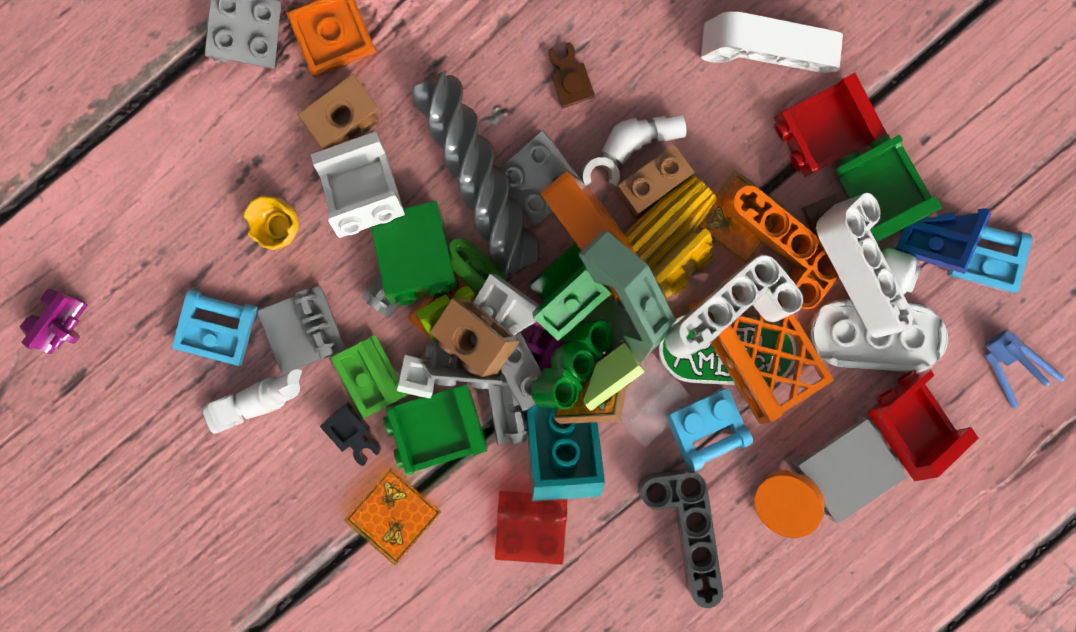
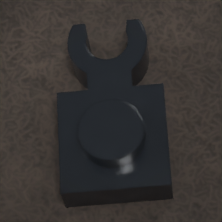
(347, 430)

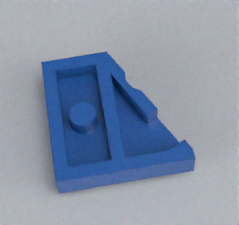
(945, 239)

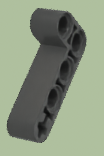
(690, 537)

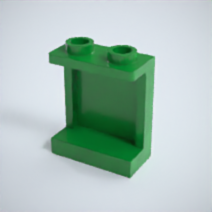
(892, 180)
(414, 255)
(566, 292)
(435, 429)

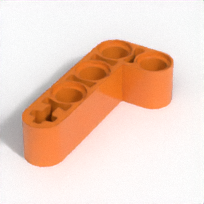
(780, 239)

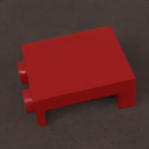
(829, 125)
(919, 427)

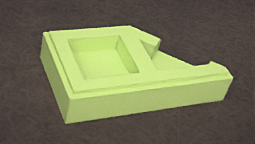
(611, 376)

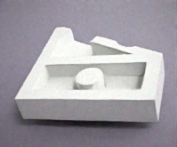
(505, 305)

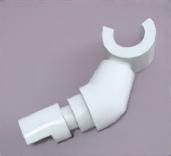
(630, 137)
(252, 402)

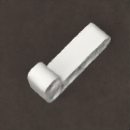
(770, 41)
(861, 265)
(750, 290)

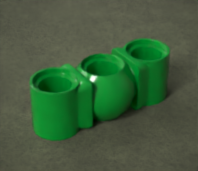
(572, 365)

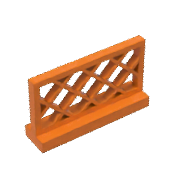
(747, 376)

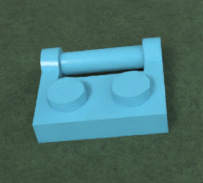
(997, 268)
(213, 339)
(703, 419)

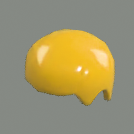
(271, 222)

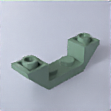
(617, 266)

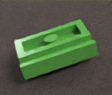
(367, 376)

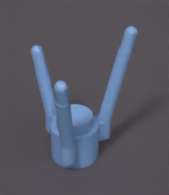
(1007, 349)

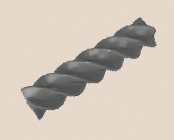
(480, 183)

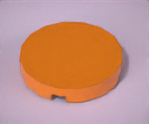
(789, 504)

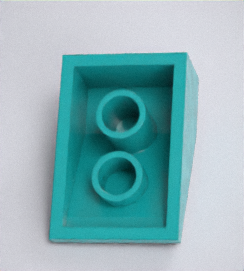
(563, 457)

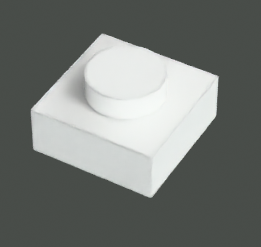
(414, 378)

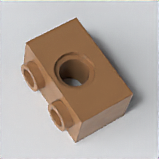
(347, 95)
(654, 180)
(493, 340)

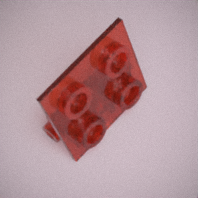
(530, 529)

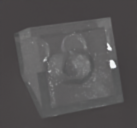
(650, 399)

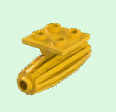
(667, 236)

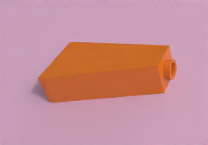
(581, 212)

